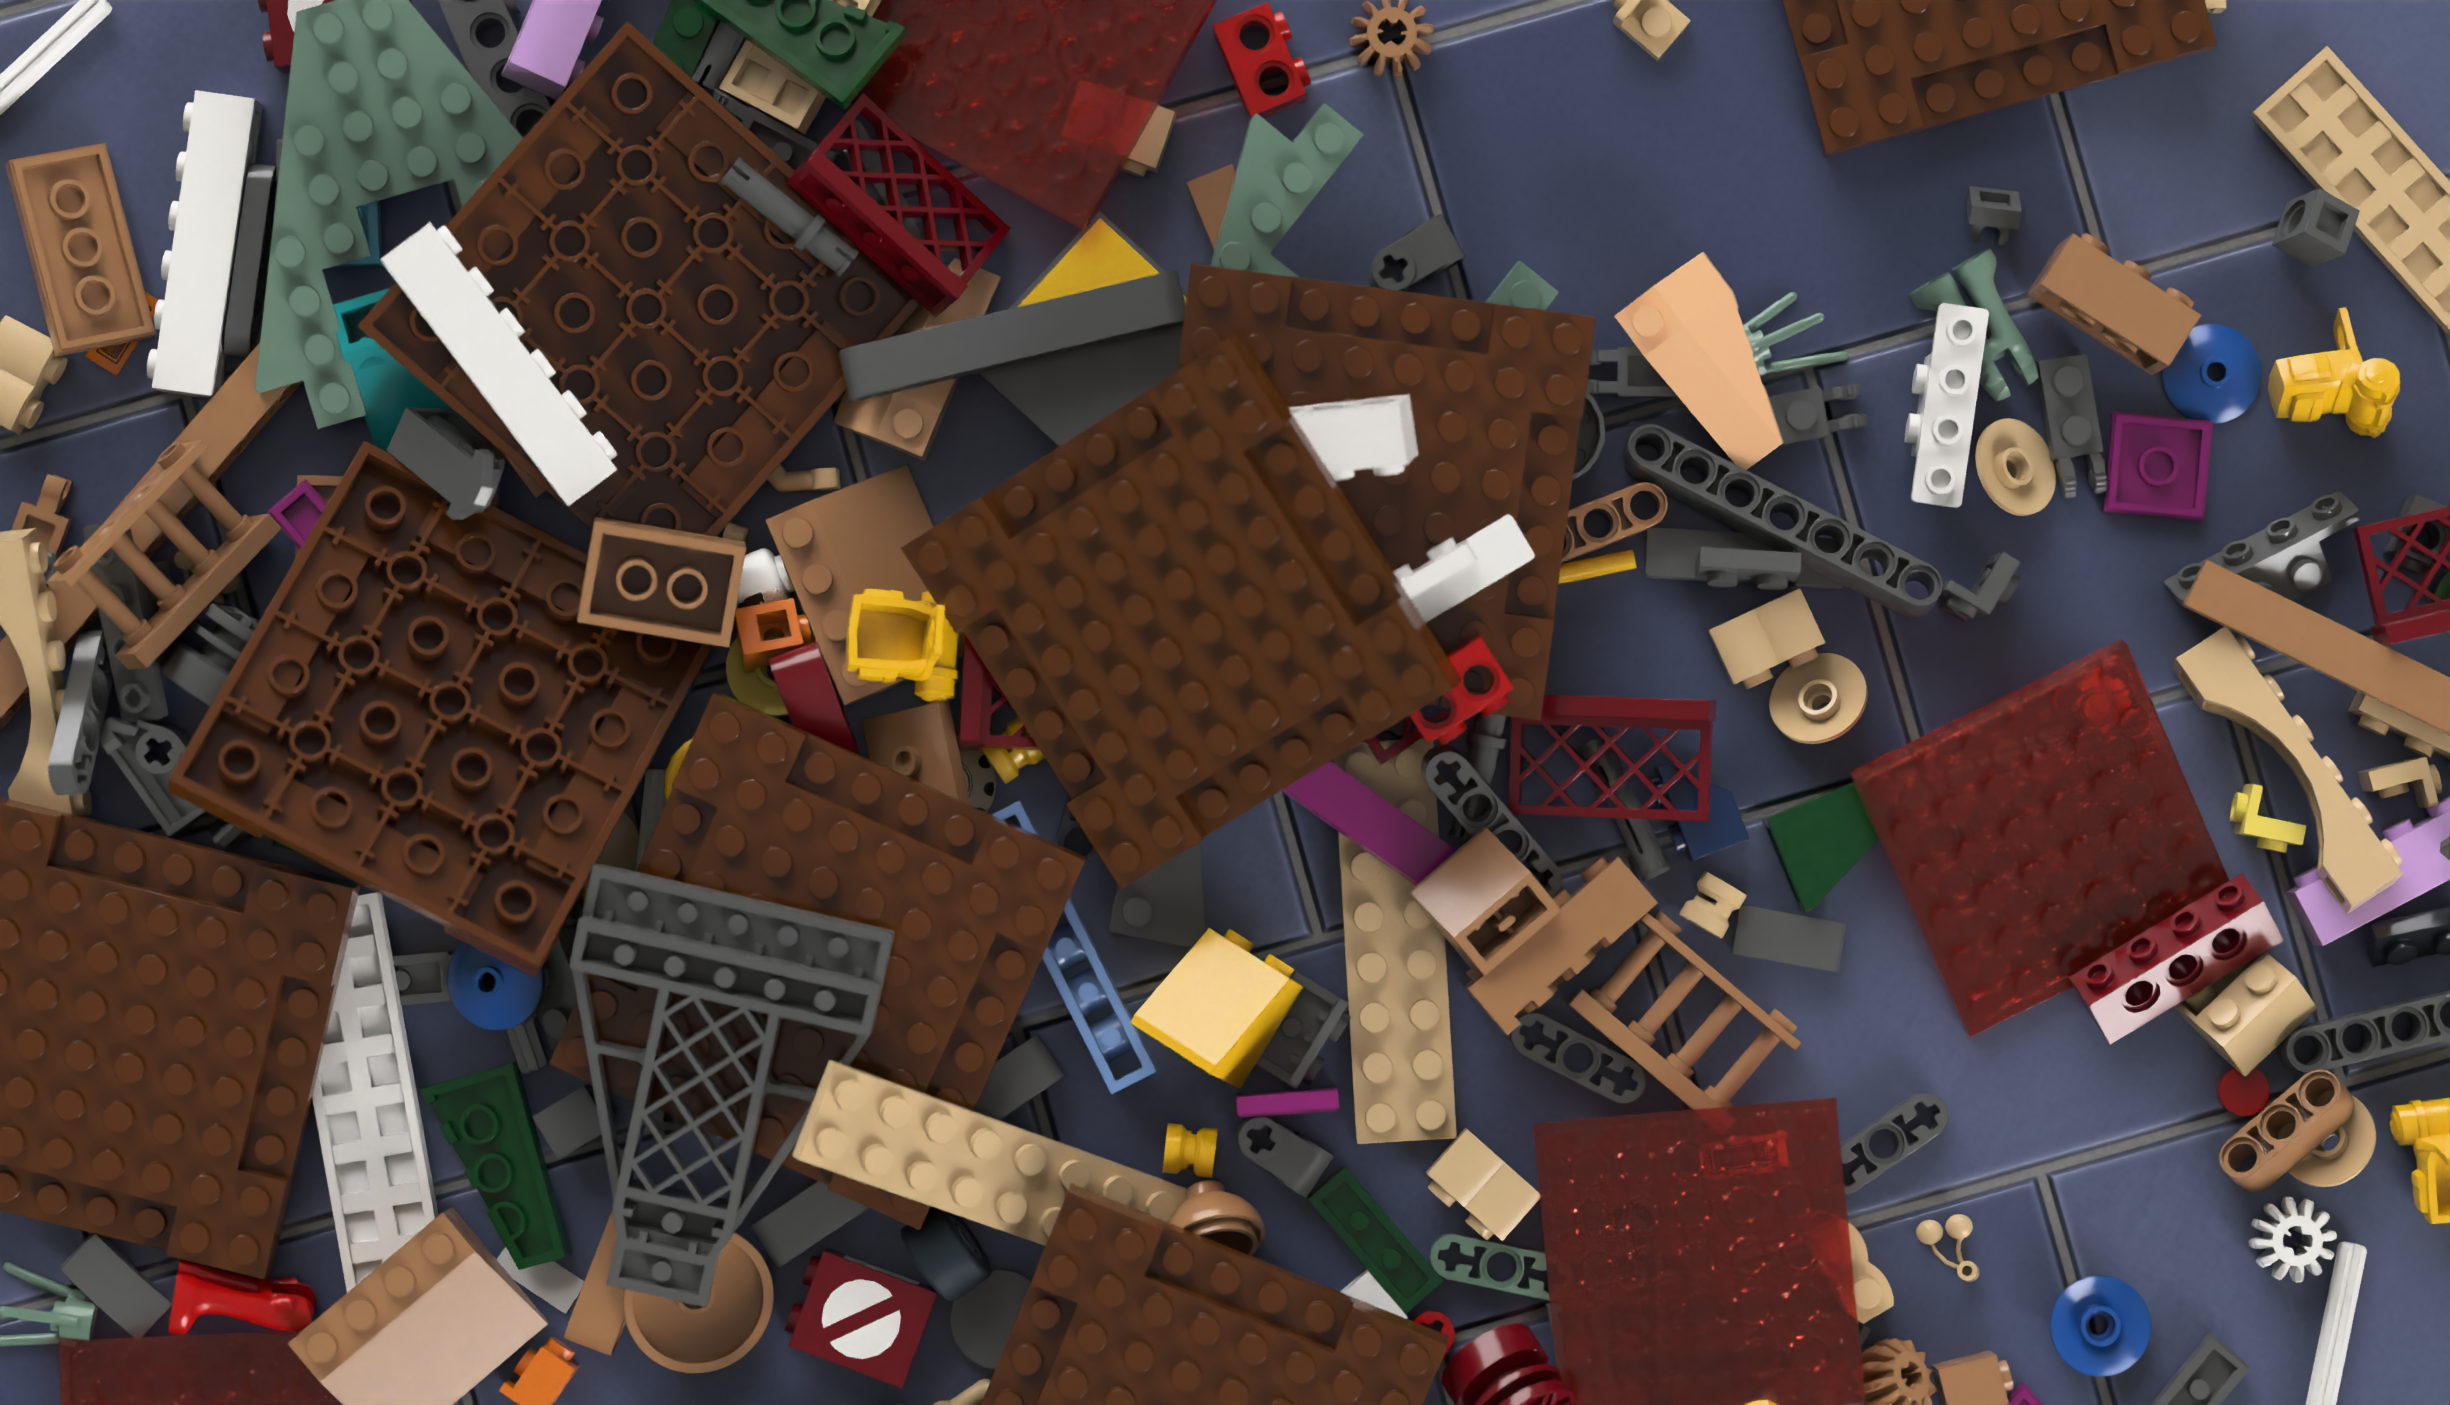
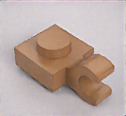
(45, 516)

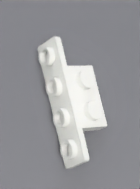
(1946, 405)
(1464, 568)

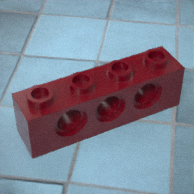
(2176, 958)

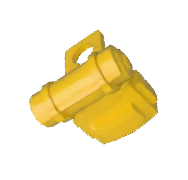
(2336, 384)
(902, 639)
(2428, 1130)

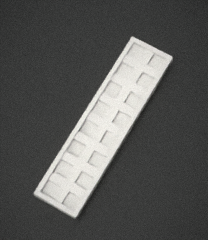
(371, 1106)

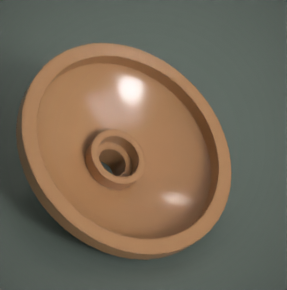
(709, 1337)

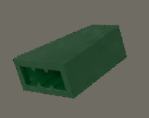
(1820, 842)

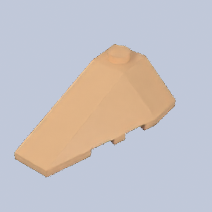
(1699, 347)
(913, 416)

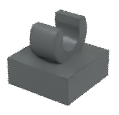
(1993, 209)

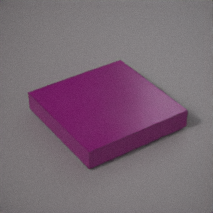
(2157, 466)
(1287, 1101)

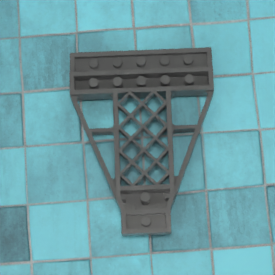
(729, 954)

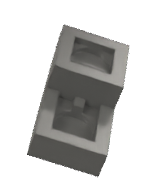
(1789, 938)
(116, 1285)

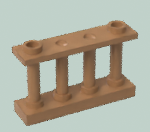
(211, 568)
(1638, 1037)

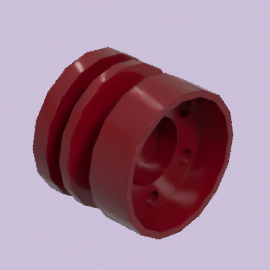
(1505, 1369)

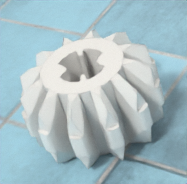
(2283, 1256)

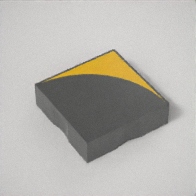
(1084, 385)

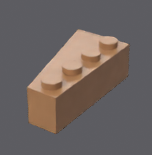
(1565, 945)

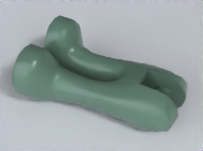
(1977, 278)

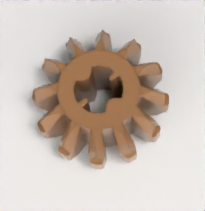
(1391, 53)
(1896, 1374)

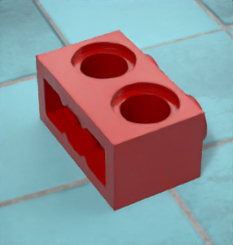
(1250, 65)
(1462, 700)

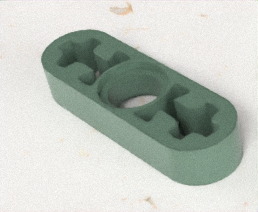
(1462, 1270)

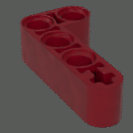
(812, 695)

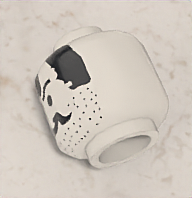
(763, 579)

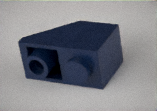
(1701, 837)

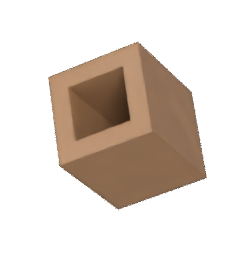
(1973, 1380)

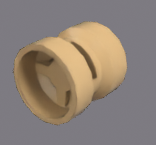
(1709, 916)

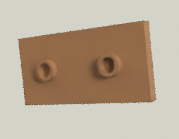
(80, 249)
(919, 746)

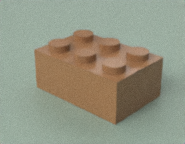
(2114, 303)
(661, 581)

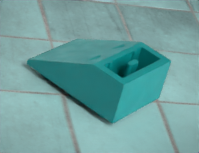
(381, 379)

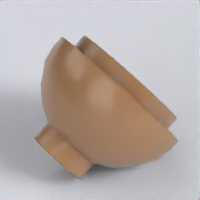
(1220, 1217)

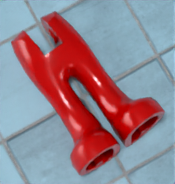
(267, 1302)

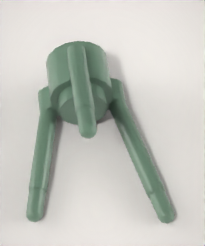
(1761, 343)
(70, 1318)

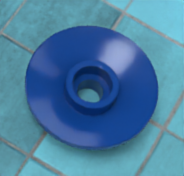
(2197, 395)
(505, 1006)
(2125, 1331)

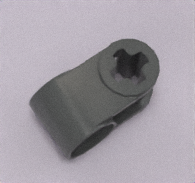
(1421, 253)
(1290, 1156)

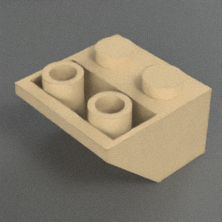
(2248, 1011)

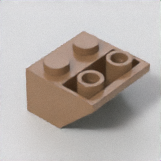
(1484, 901)

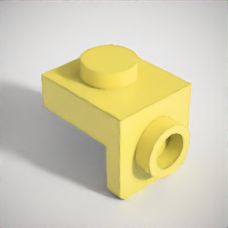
(2271, 833)

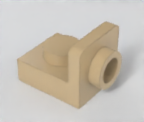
(1650, 23)
(2394, 778)

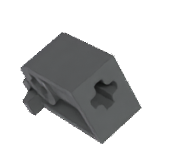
(449, 458)
(130, 748)

